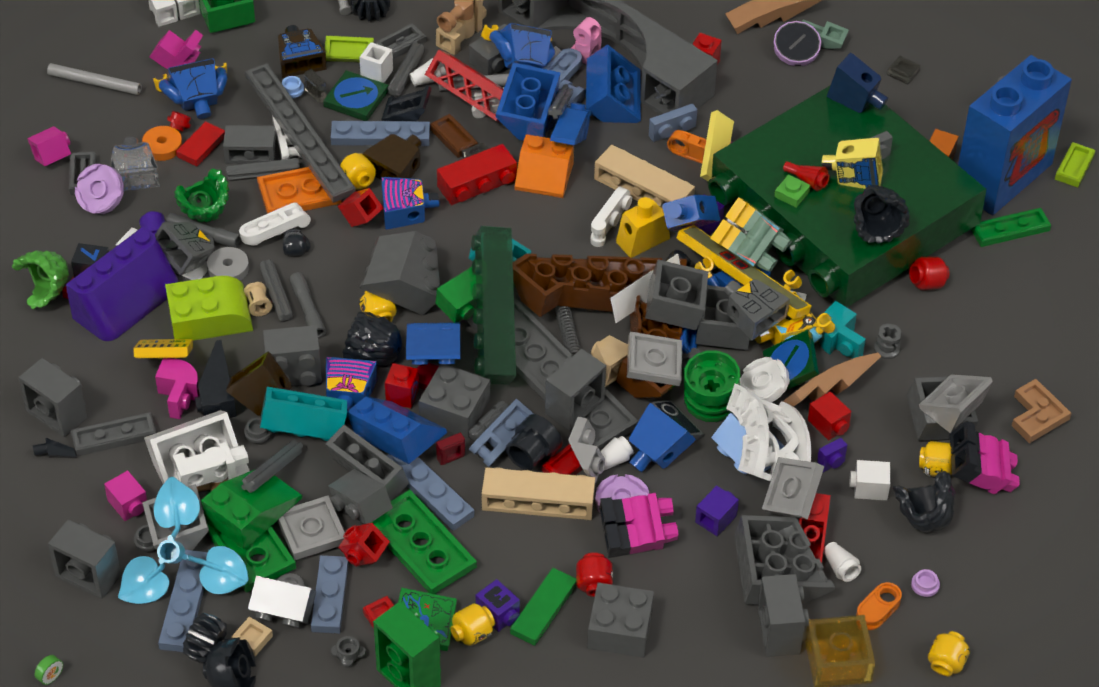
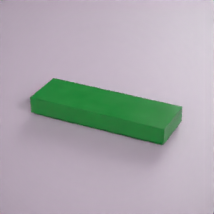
(1011, 227)
(543, 606)

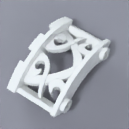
(759, 444)

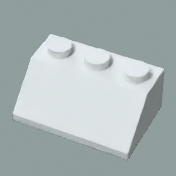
(189, 438)

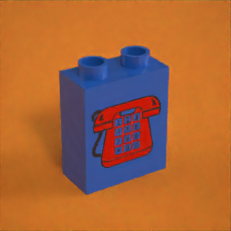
(1014, 130)

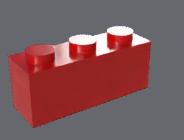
(476, 174)

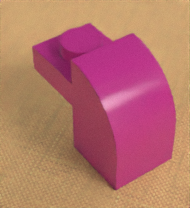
(174, 51)
(178, 381)

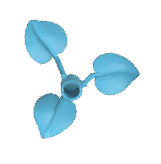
(143, 578)

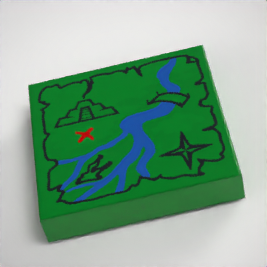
(433, 611)

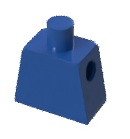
(658, 439)

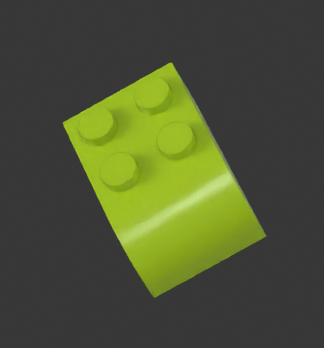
(208, 308)

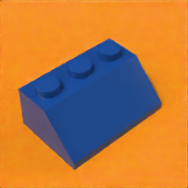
(613, 87)
(527, 100)
(393, 428)

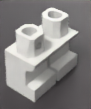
(169, 10)

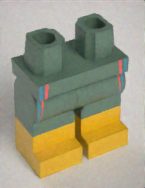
(758, 240)

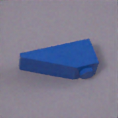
(572, 125)

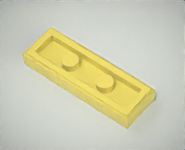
(718, 137)

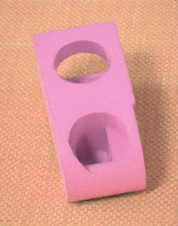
(587, 38)

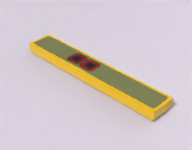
(737, 267)

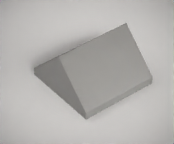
(955, 399)
(188, 535)

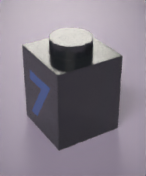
(85, 256)

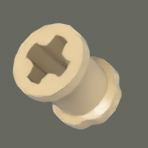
(257, 299)

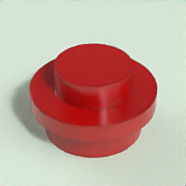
(179, 120)

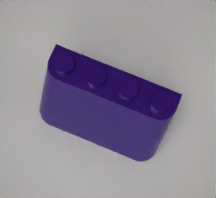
(121, 286)

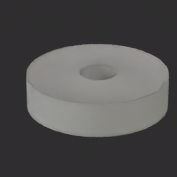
(225, 256)

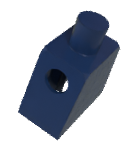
(856, 85)

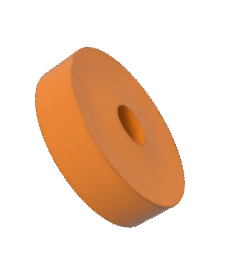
(163, 142)

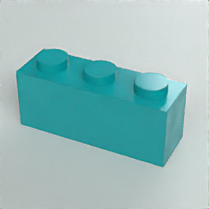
(302, 413)

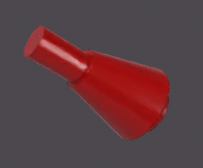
(813, 175)

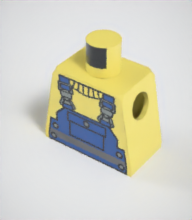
(856, 163)

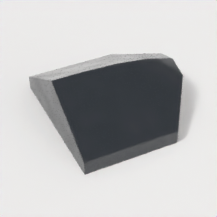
(407, 107)

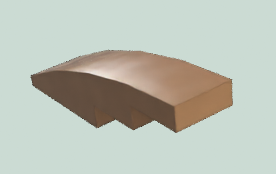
(766, 11)
(835, 378)

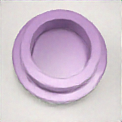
(925, 583)

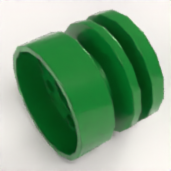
(709, 384)

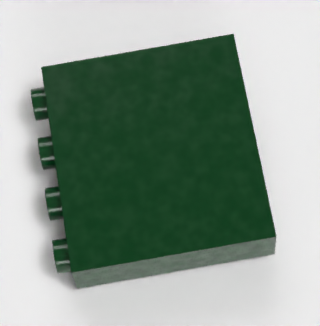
(822, 229)

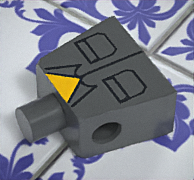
(184, 245)
(755, 307)

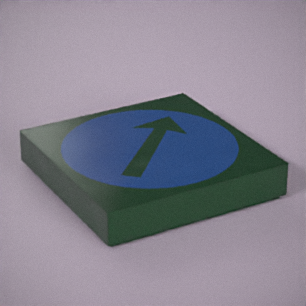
(356, 95)
(797, 356)

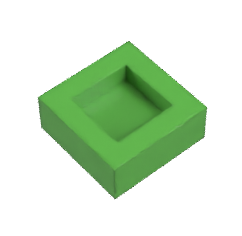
(792, 191)

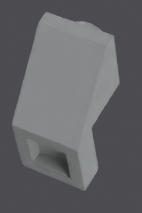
(587, 454)

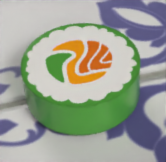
(48, 669)

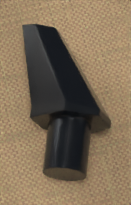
(54, 449)

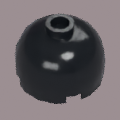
(230, 664)

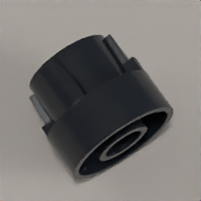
(533, 442)

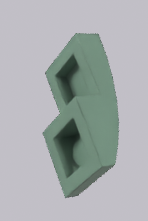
(831, 35)

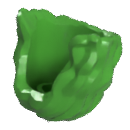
(48, 274)

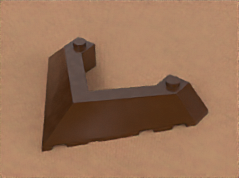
(590, 285)

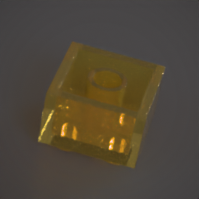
(839, 651)

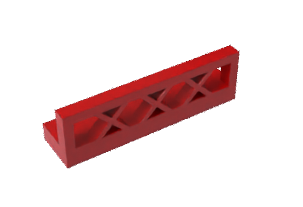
(468, 75)

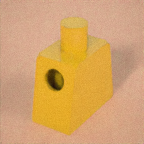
(642, 228)

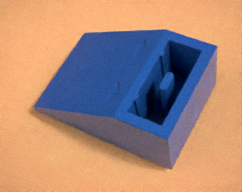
(433, 341)

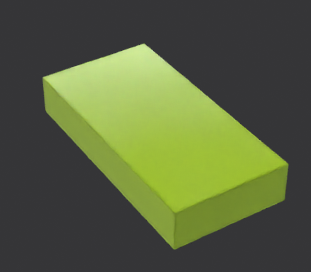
(345, 48)
(1075, 164)

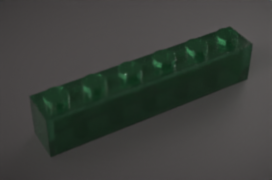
(494, 304)

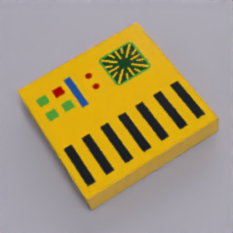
(163, 348)

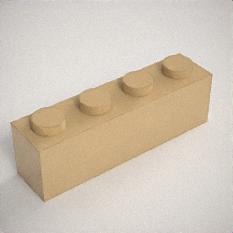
(641, 178)
(538, 493)

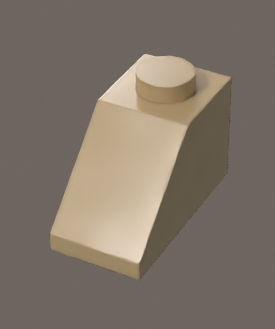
(611, 353)

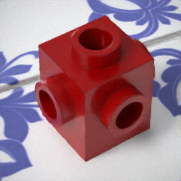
(363, 544)

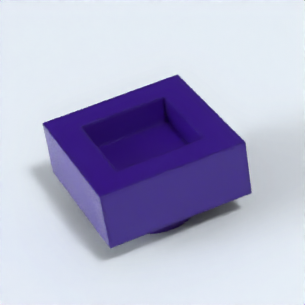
(832, 454)

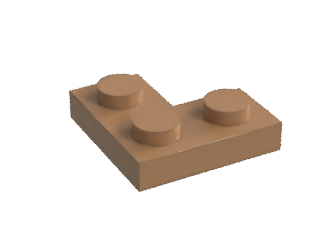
(1043, 411)

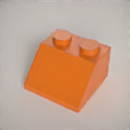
(544, 166)

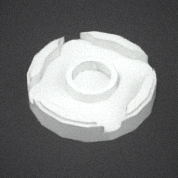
(766, 378)

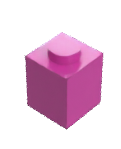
(49, 145)
(125, 495)

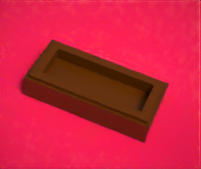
(452, 134)

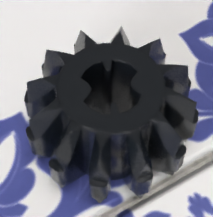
(370, 8)
(202, 636)

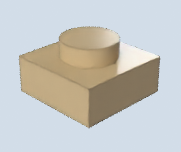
(254, 633)

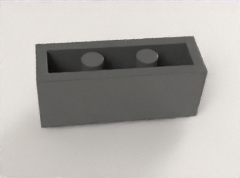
(356, 453)

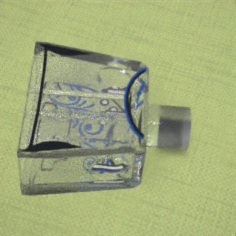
(135, 164)

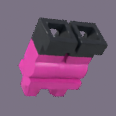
(983, 459)
(636, 524)

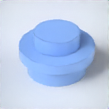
(293, 86)

